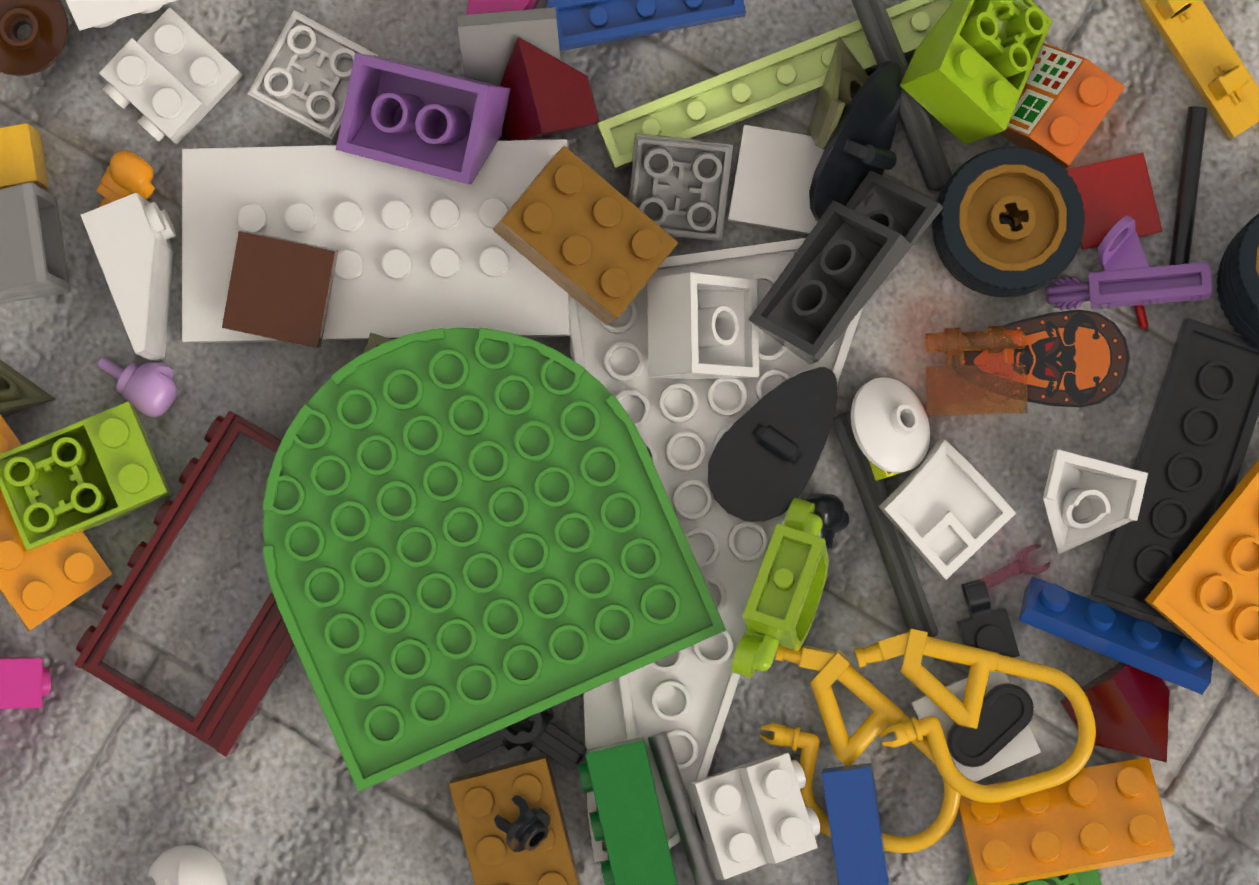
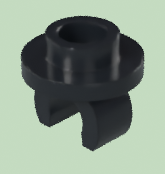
(528, 830)

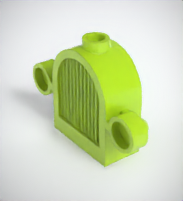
(784, 590)

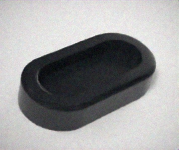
(1002, 717)

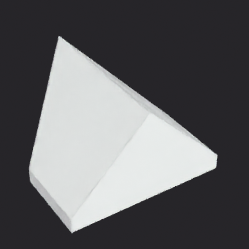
(1089, 498)

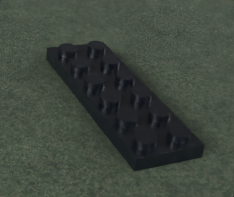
(1190, 459)

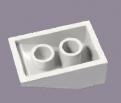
(137, 262)

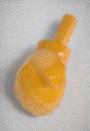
(125, 176)

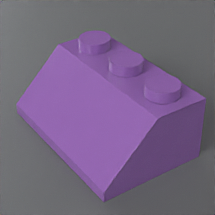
(421, 117)

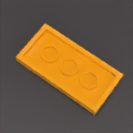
(46, 577)
(1088, 823)

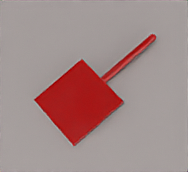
(1112, 192)

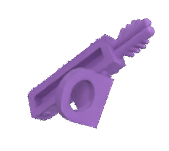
(1129, 278)

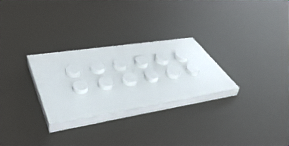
(407, 242)

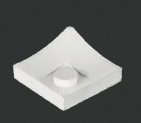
(946, 509)

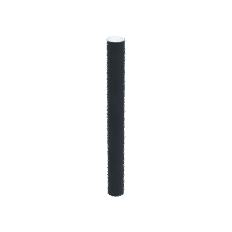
(1188, 185)

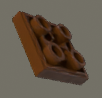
(279, 288)

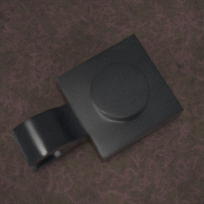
(985, 627)

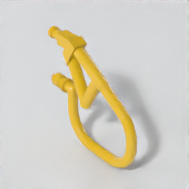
(834, 666)
(967, 713)

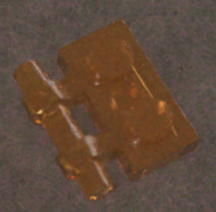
(976, 388)

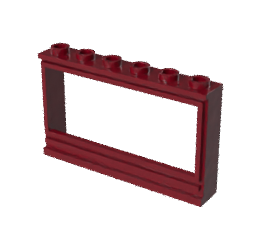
(262, 650)

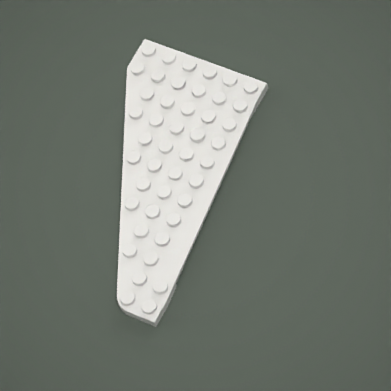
(680, 426)

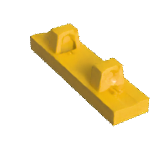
(1205, 58)

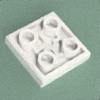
(308, 75)

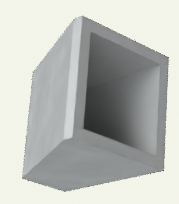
(31, 245)

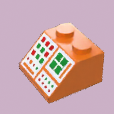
(1061, 104)

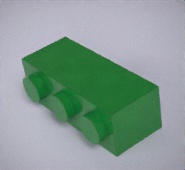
(627, 814)

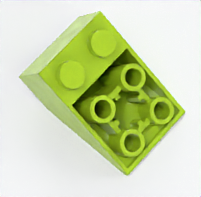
(977, 64)
(81, 476)

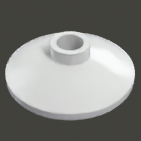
(890, 425)

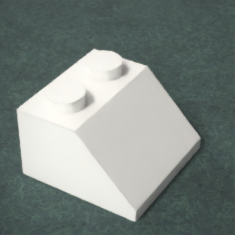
(702, 327)

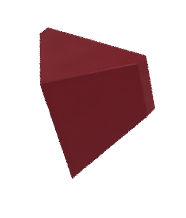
(544, 96)
(1128, 711)

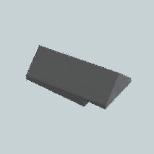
(843, 265)

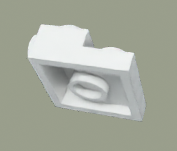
(169, 77)
(754, 815)

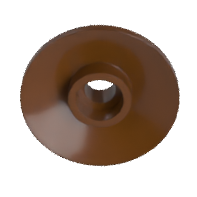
(46, 39)

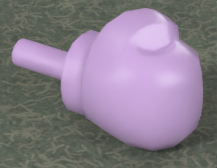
(146, 386)

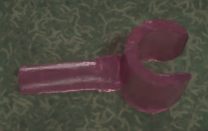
(1016, 567)

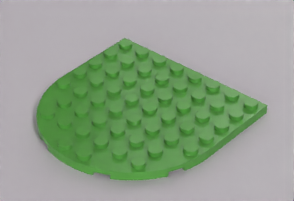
(469, 544)

